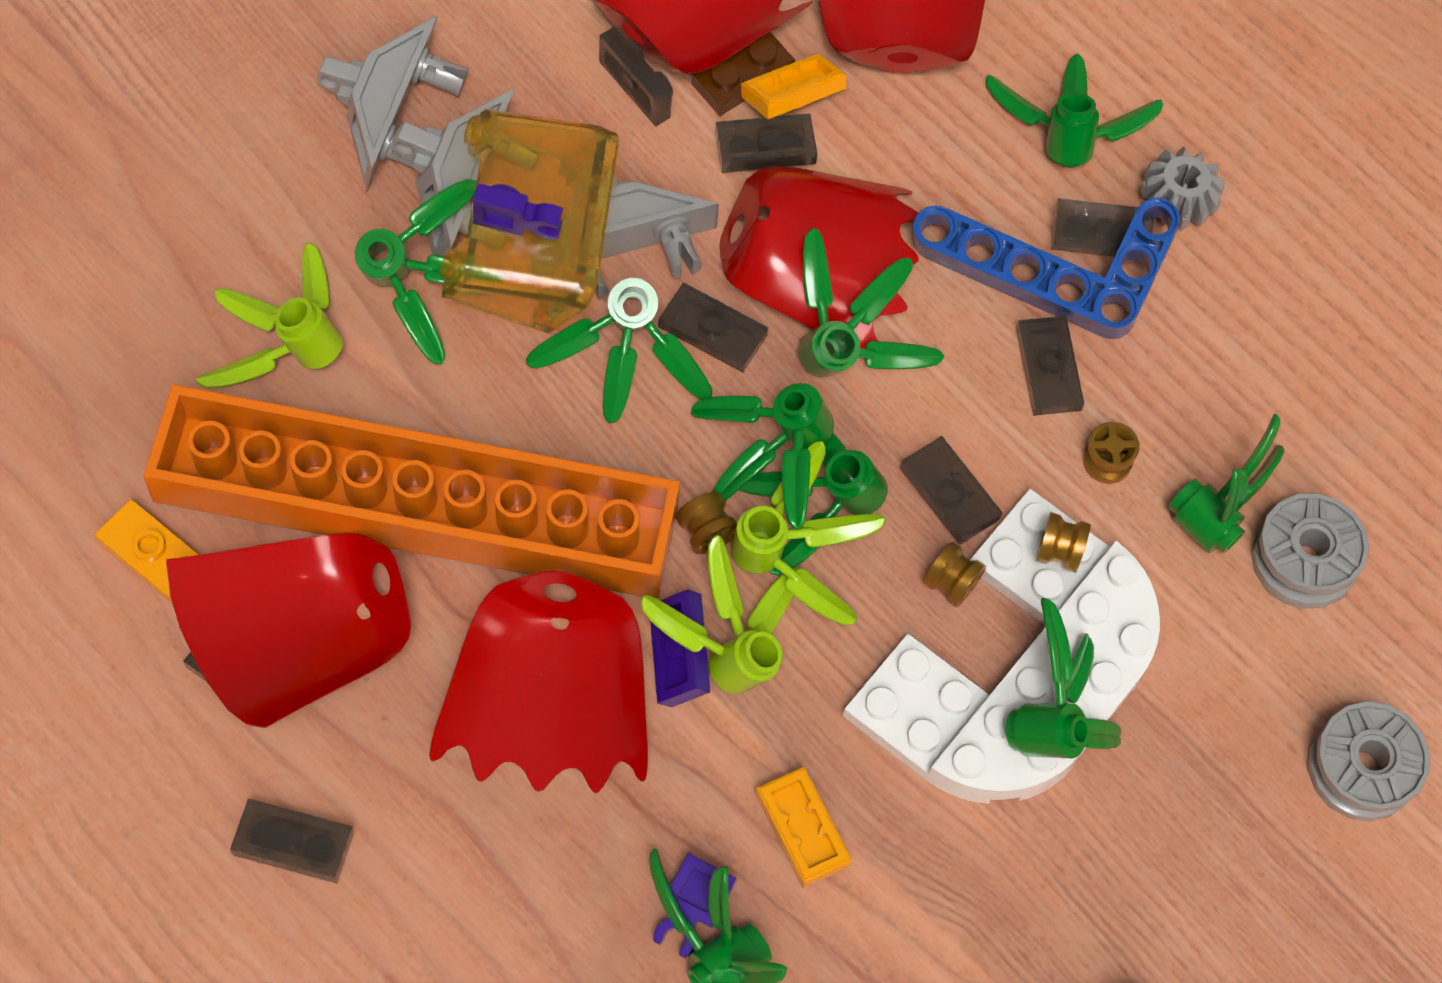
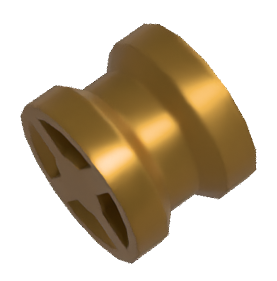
(1119, 443)
(704, 519)
(1063, 542)
(954, 574)

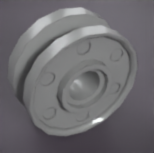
(1319, 524)
(1390, 740)

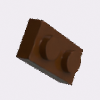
(722, 83)

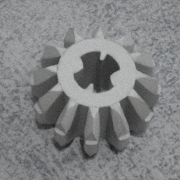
(1186, 184)

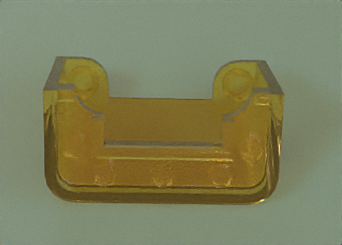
(528, 276)

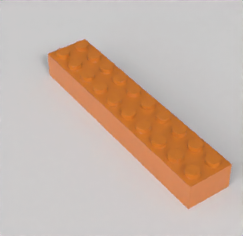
(412, 490)

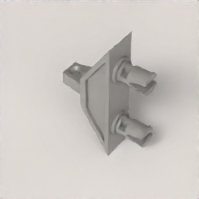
(380, 87)
(441, 162)
(652, 215)

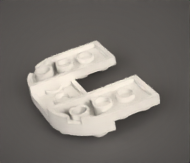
(954, 728)

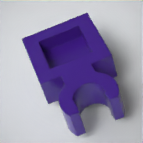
(509, 211)
(691, 894)

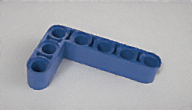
(1052, 270)

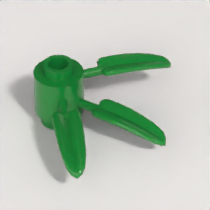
(1074, 117)
(397, 264)
(841, 337)
(623, 358)
(803, 421)
(848, 477)
(1206, 512)
(1061, 727)
(732, 956)

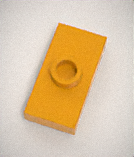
(793, 86)
(142, 545)
(803, 827)

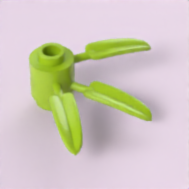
(298, 323)
(764, 532)
(749, 656)

